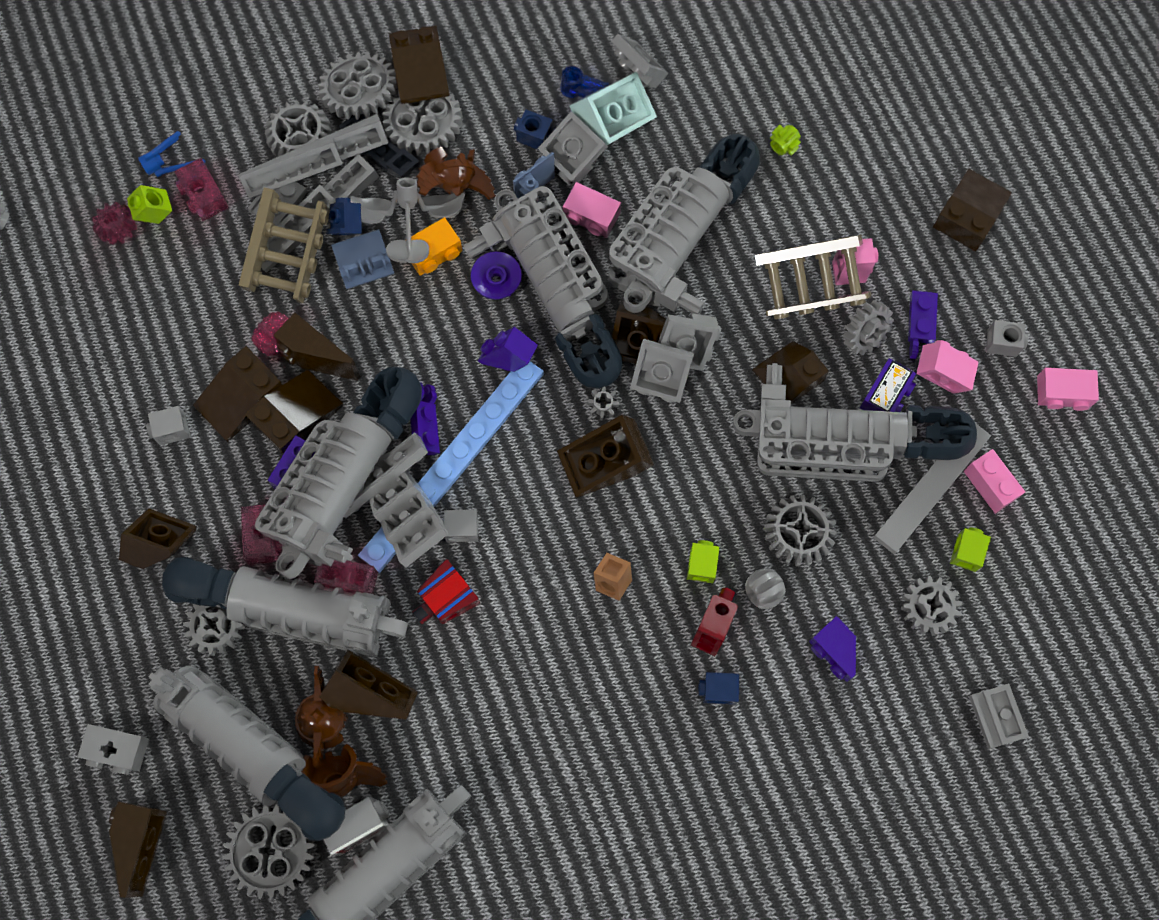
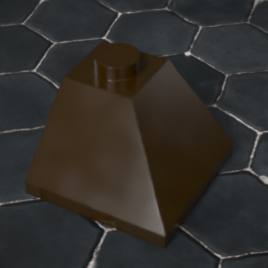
(634, 327)
(800, 370)
(153, 538)

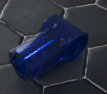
(584, 84)

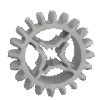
(297, 123)
(810, 530)

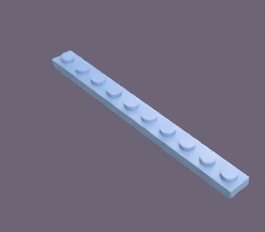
(462, 451)

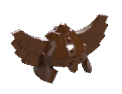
(453, 174)
(317, 722)
(343, 772)

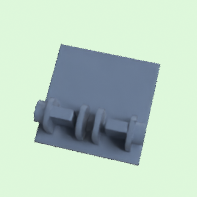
(534, 177)
(362, 259)

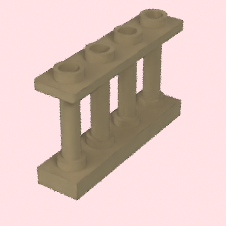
(265, 229)
(822, 252)

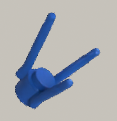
(153, 161)

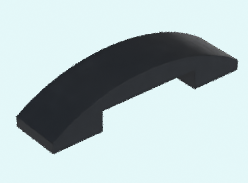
(388, 156)

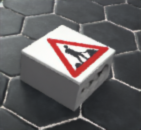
(360, 824)

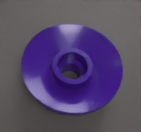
(493, 265)

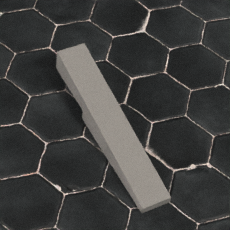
(315, 156)
(348, 182)
(924, 497)

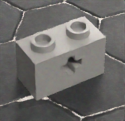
(98, 742)

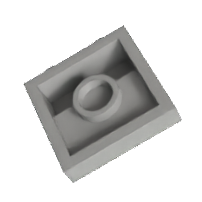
(638, 60)
(573, 148)
(692, 335)
(661, 371)

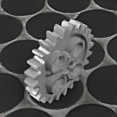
(357, 85)
(430, 119)
(244, 847)

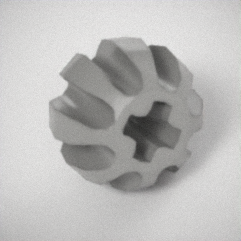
(765, 588)

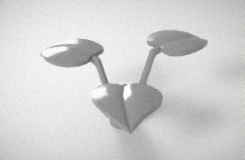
(439, 206)

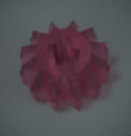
(113, 223)
(263, 334)

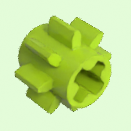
(785, 140)

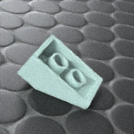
(615, 109)

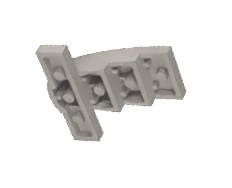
(400, 503)

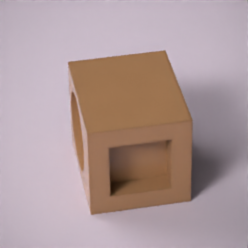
(613, 576)

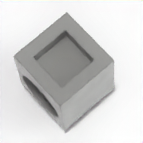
(998, 345)
(168, 425)
(461, 525)

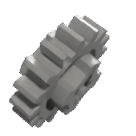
(868, 327)
(943, 608)
(206, 633)

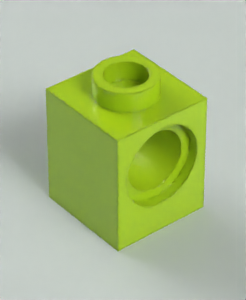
(149, 204)
(970, 549)
(703, 561)

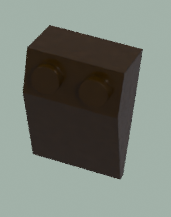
(418, 64)
(972, 210)
(312, 350)
(234, 392)
(293, 410)
(605, 456)
(367, 690)
(134, 841)

